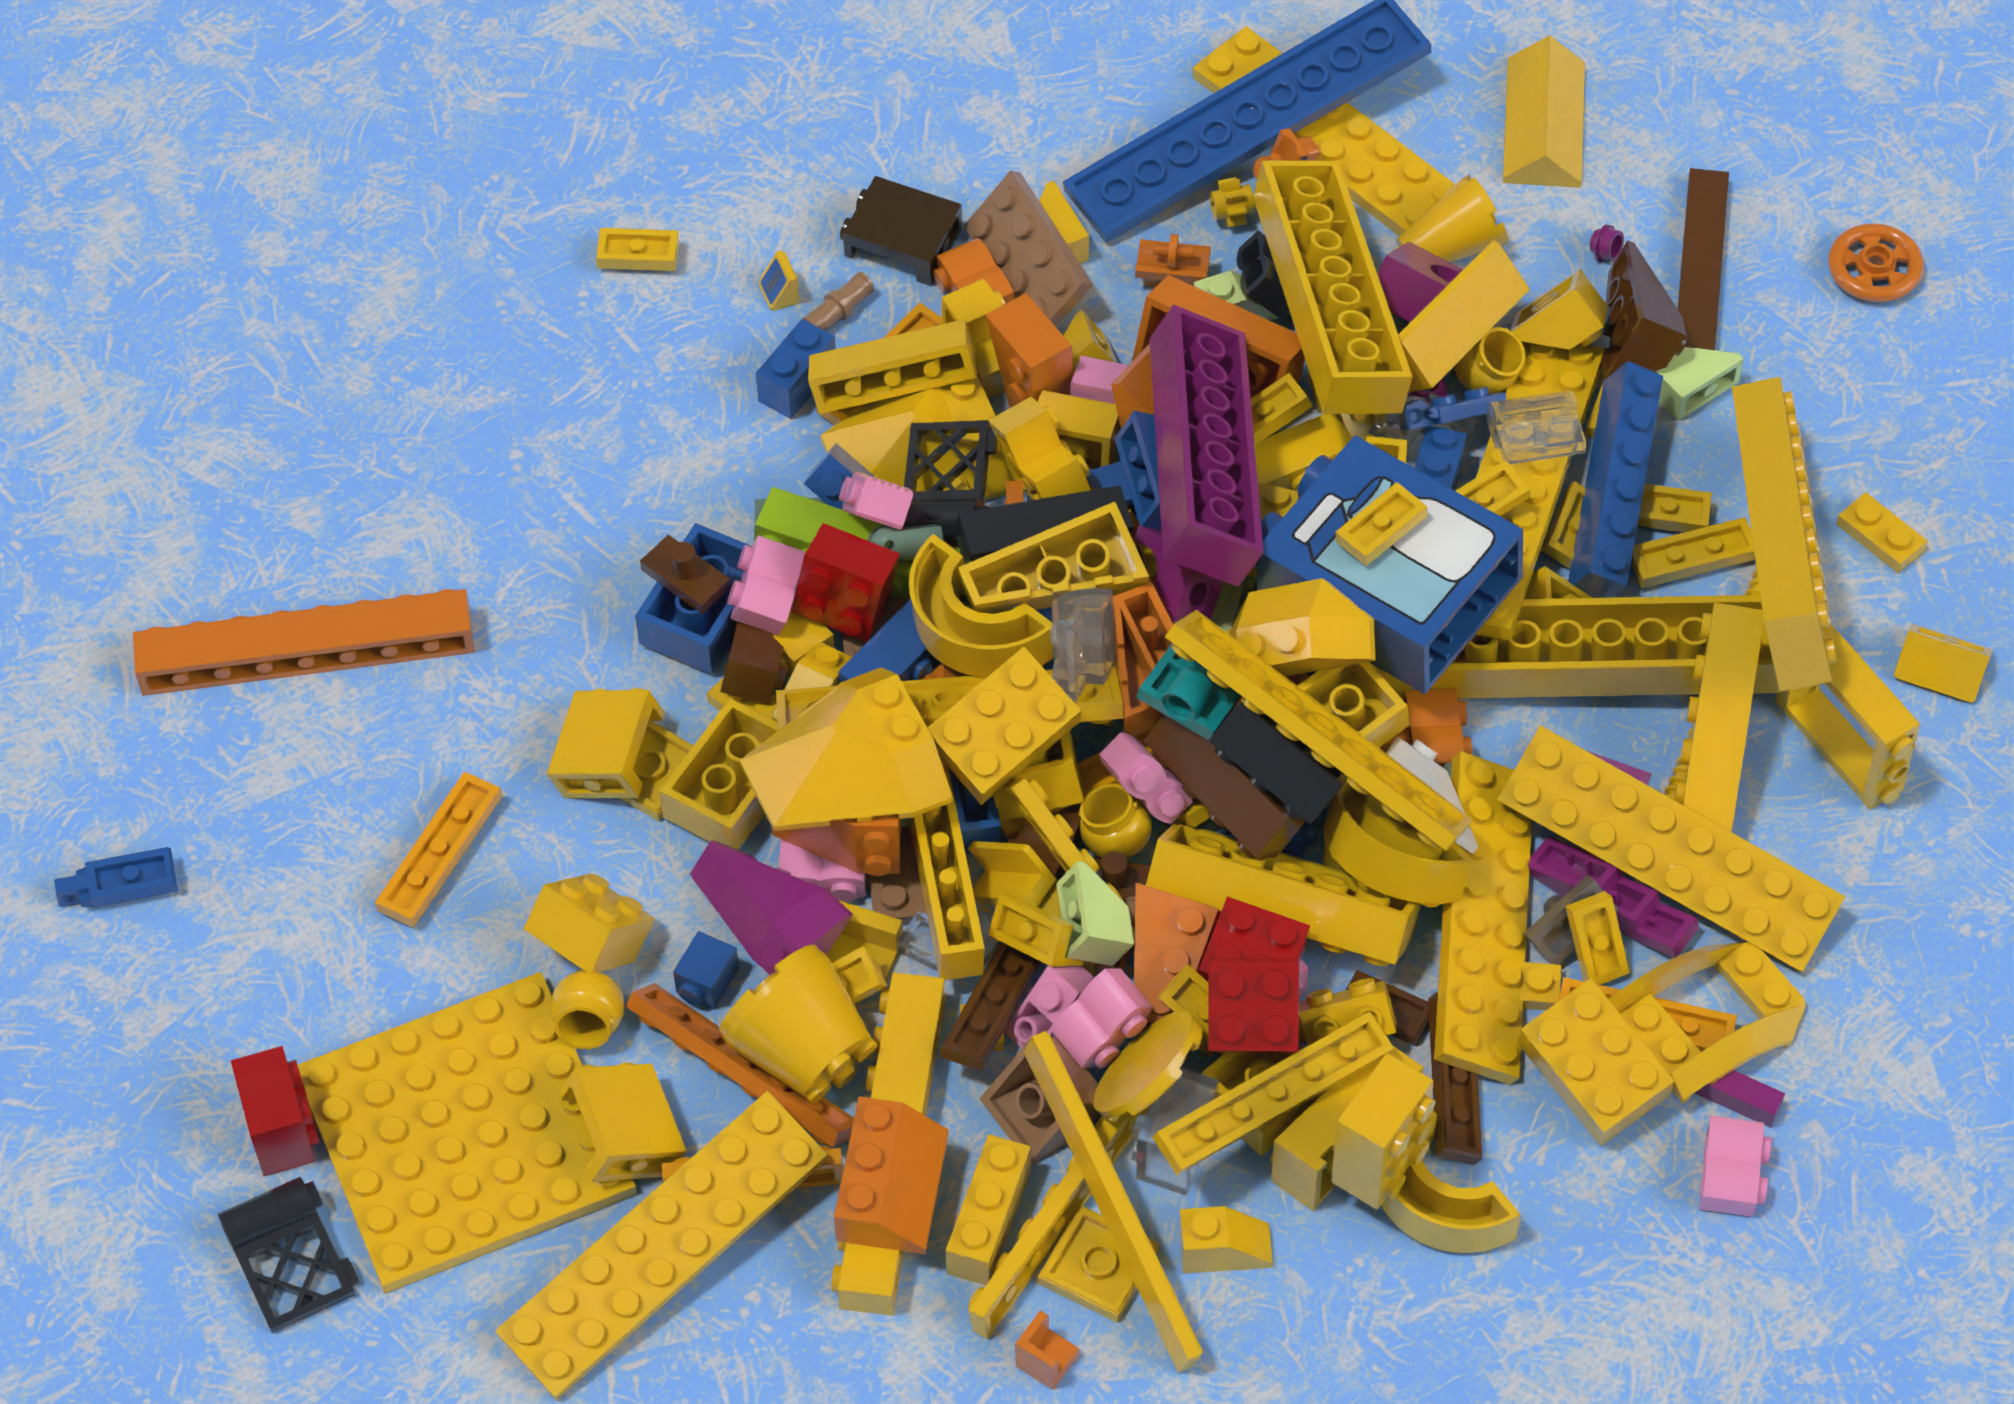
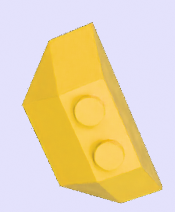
(1305, 628)

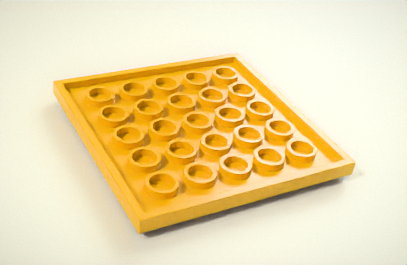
(457, 1132)

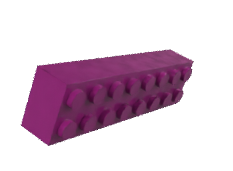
(1205, 446)

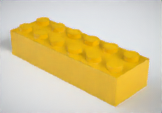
(1339, 911)

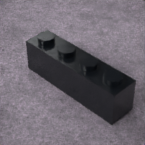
(998, 527)

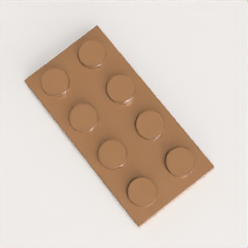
(1029, 248)

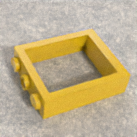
(1870, 773)

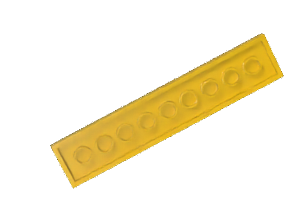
(1544, 372)

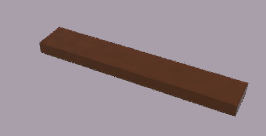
(1702, 256)

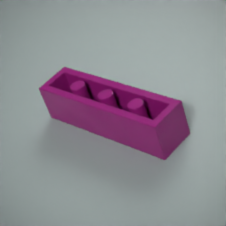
(1745, 1097)

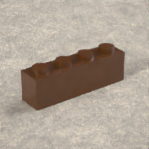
(1225, 789)

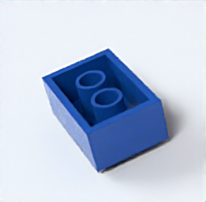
(680, 630)

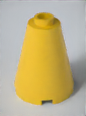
(1457, 223)

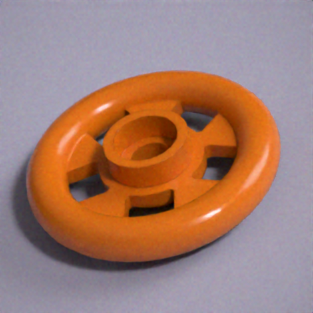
(1876, 253)

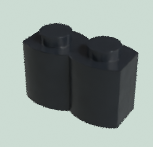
(1259, 275)

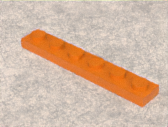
(702, 1037)

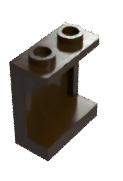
(902, 226)

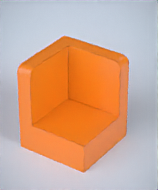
(1044, 1352)

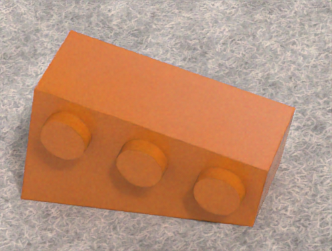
(1029, 351)
(1139, 645)
(1167, 937)

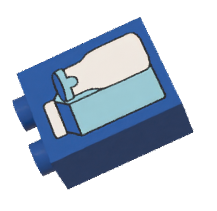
(1422, 591)

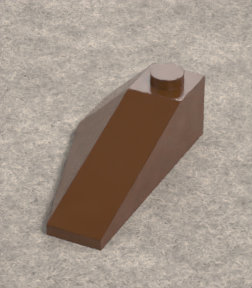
(1642, 317)

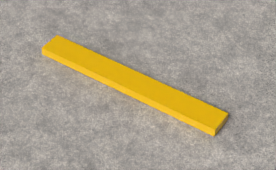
(1113, 1202)

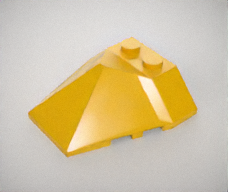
(881, 433)
(849, 758)

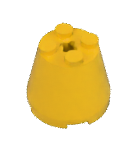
(800, 1025)

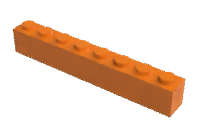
(303, 642)

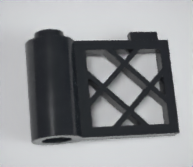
(941, 505)
(277, 1219)

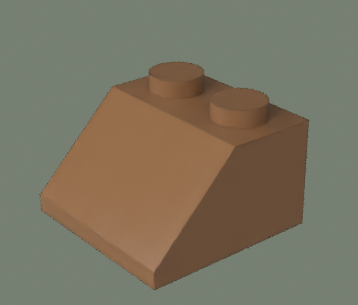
(1022, 1108)

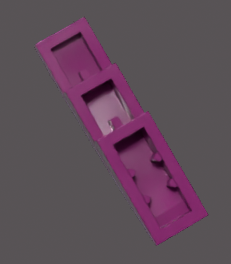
(1640, 909)

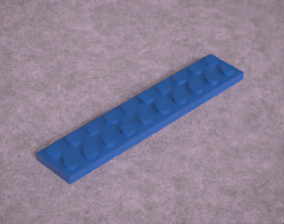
(1246, 117)

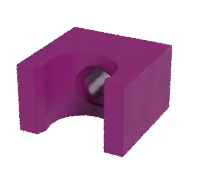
(1413, 279)
(1178, 586)

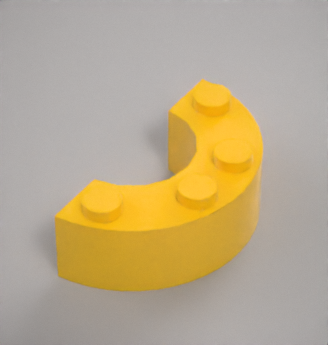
(959, 635)
(1390, 856)
(1449, 1215)

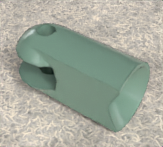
(905, 541)

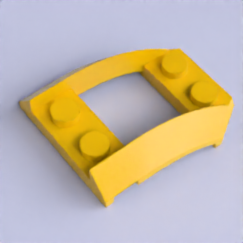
(1752, 978)

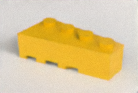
(1069, 557)
(1306, 1148)

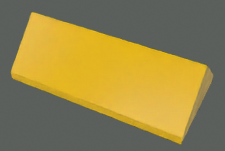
(1544, 116)
(1461, 316)

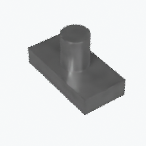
(1552, 931)

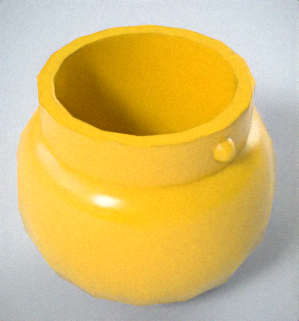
(1492, 362)
(1114, 821)
(586, 1009)

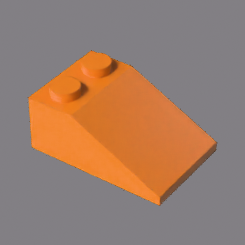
(856, 846)

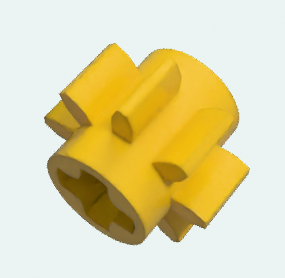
(1232, 202)

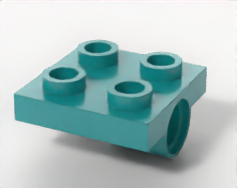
(1187, 694)

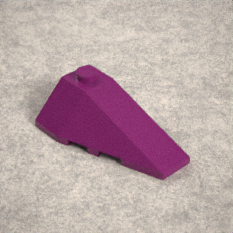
(768, 906)

